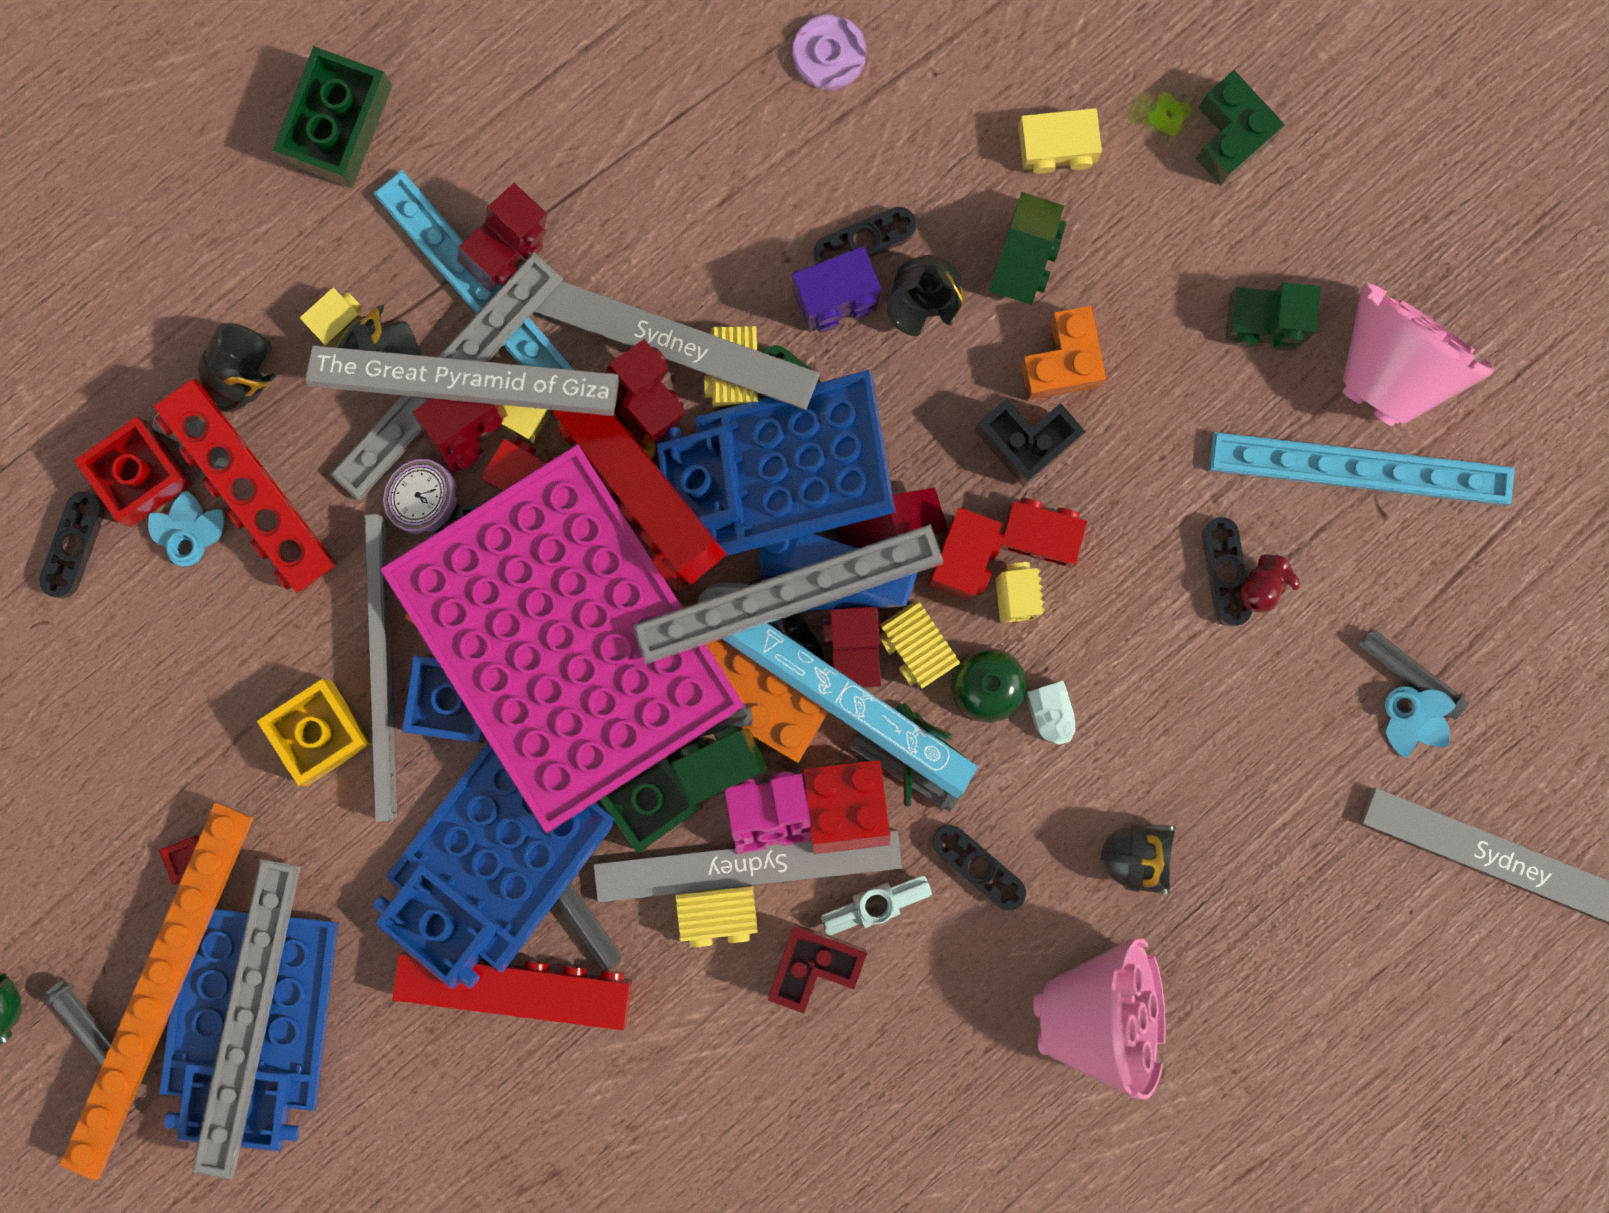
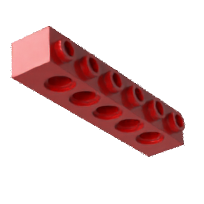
(173, 417)

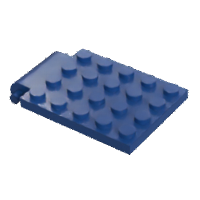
(783, 470)
(483, 874)
(293, 1036)

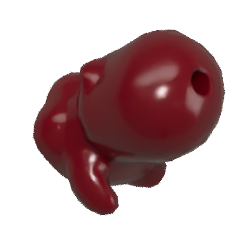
(1267, 583)

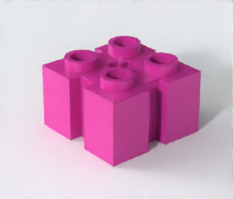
(768, 813)

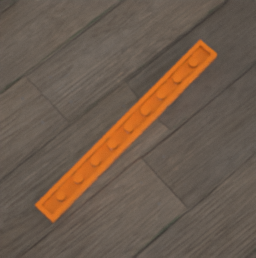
(156, 991)

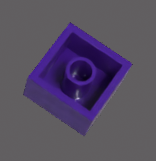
(836, 290)

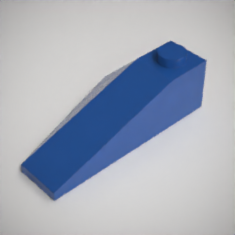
(811, 549)

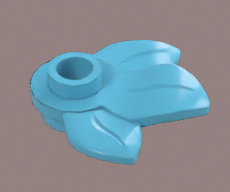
(184, 524)
(1421, 723)

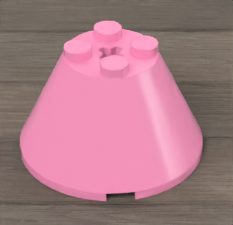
(1405, 359)
(1107, 1018)

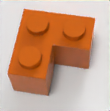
(1074, 363)

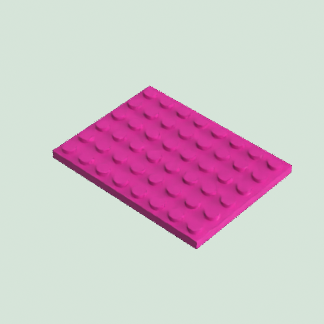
(538, 637)

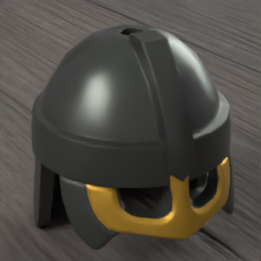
(922, 290)
(390, 339)
(234, 365)
(1140, 857)

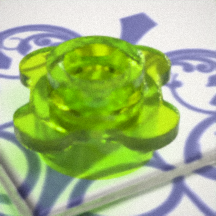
(1167, 124)

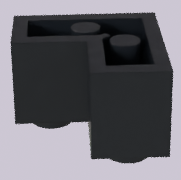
(1027, 448)

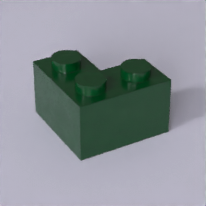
(1243, 123)
(1030, 243)
(1275, 317)
(715, 767)

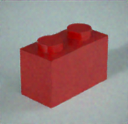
(1043, 533)

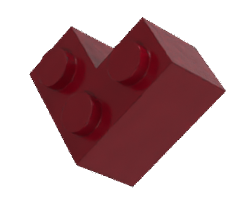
(508, 237)
(642, 398)
(454, 427)
(912, 512)
(854, 644)
(813, 956)

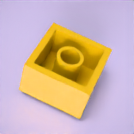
(314, 732)

